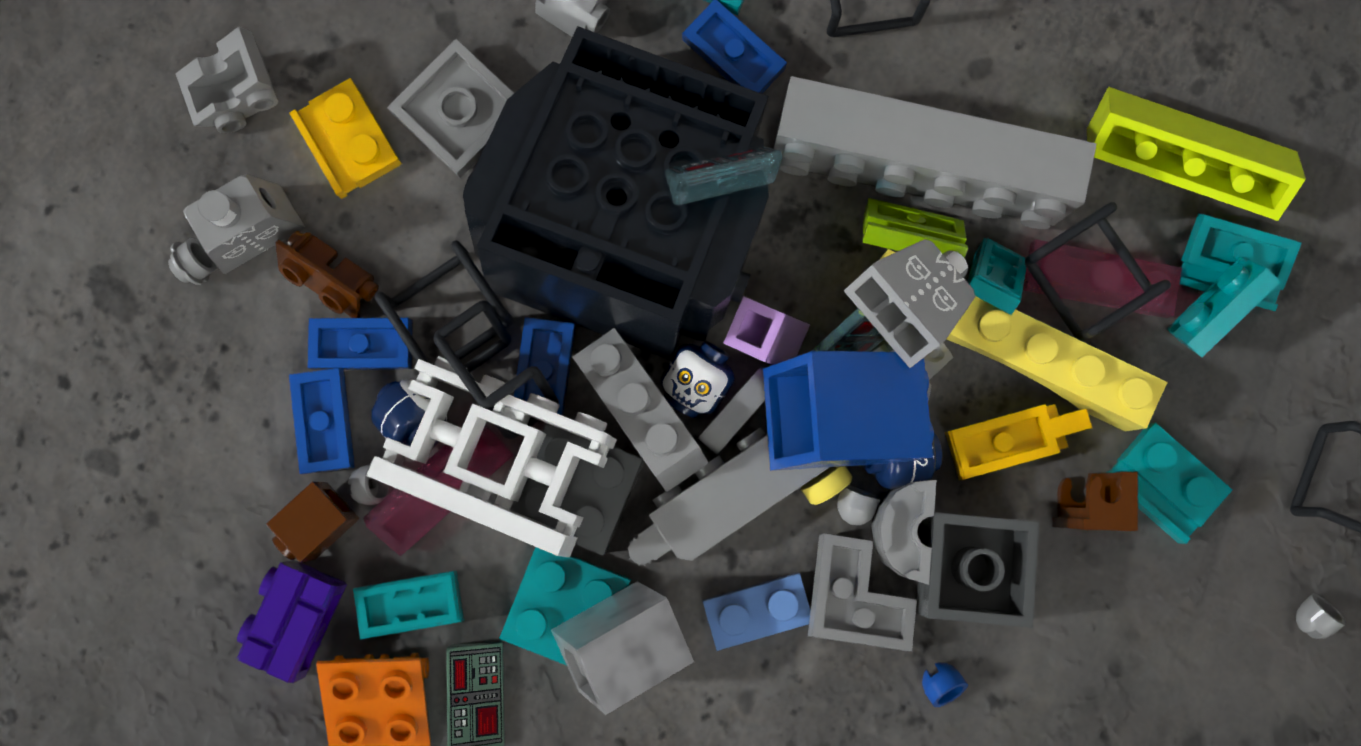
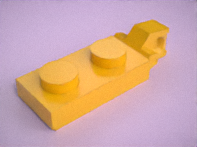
(1013, 439)

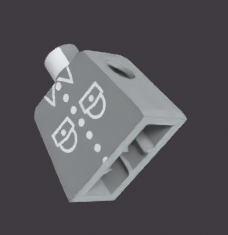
(239, 223)
(914, 298)

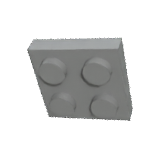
(453, 107)

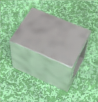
(622, 646)

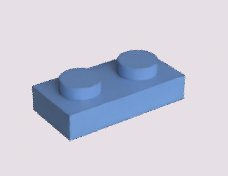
(757, 611)

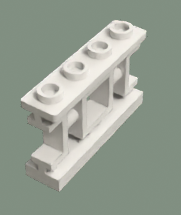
(477, 493)

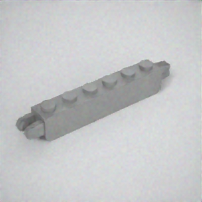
(730, 494)

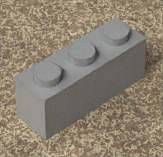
(641, 410)

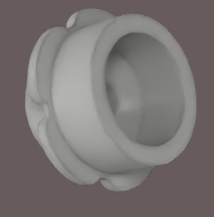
(190, 262)

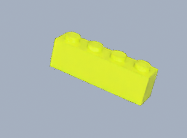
(1195, 154)

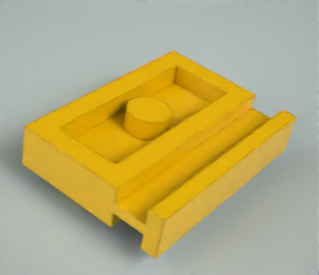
(345, 138)

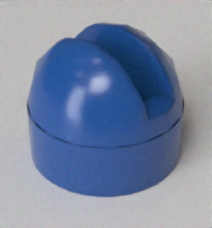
(944, 685)

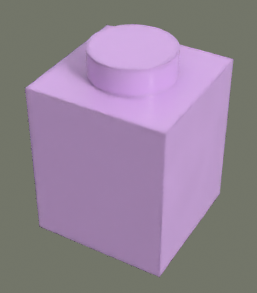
(765, 332)

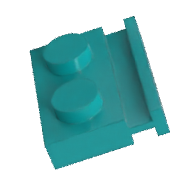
(1220, 243)
(1223, 305)
(1172, 483)

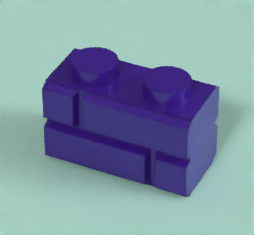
(290, 620)

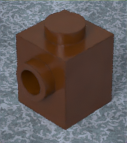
(311, 522)

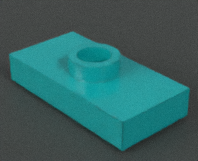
(998, 275)
(408, 604)

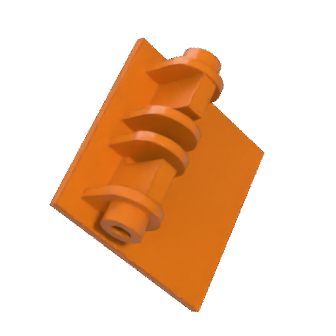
(375, 700)

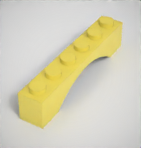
(1062, 363)

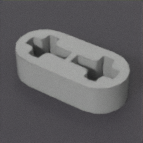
(735, 413)

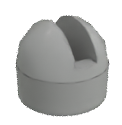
(360, 489)
(857, 505)
(1319, 617)

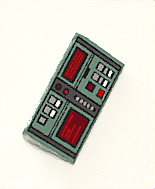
(475, 694)

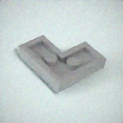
(845, 608)

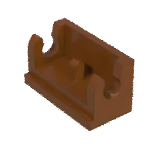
(1108, 505)

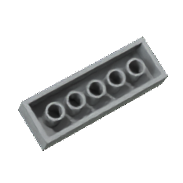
(932, 154)

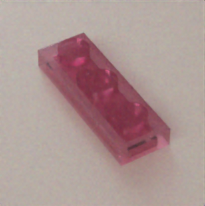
(1103, 279)
(405, 519)

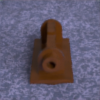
(307, 263)

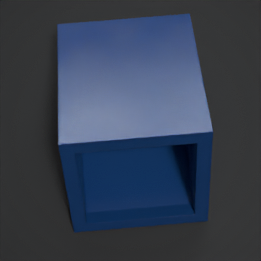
(846, 410)

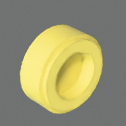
(827, 484)

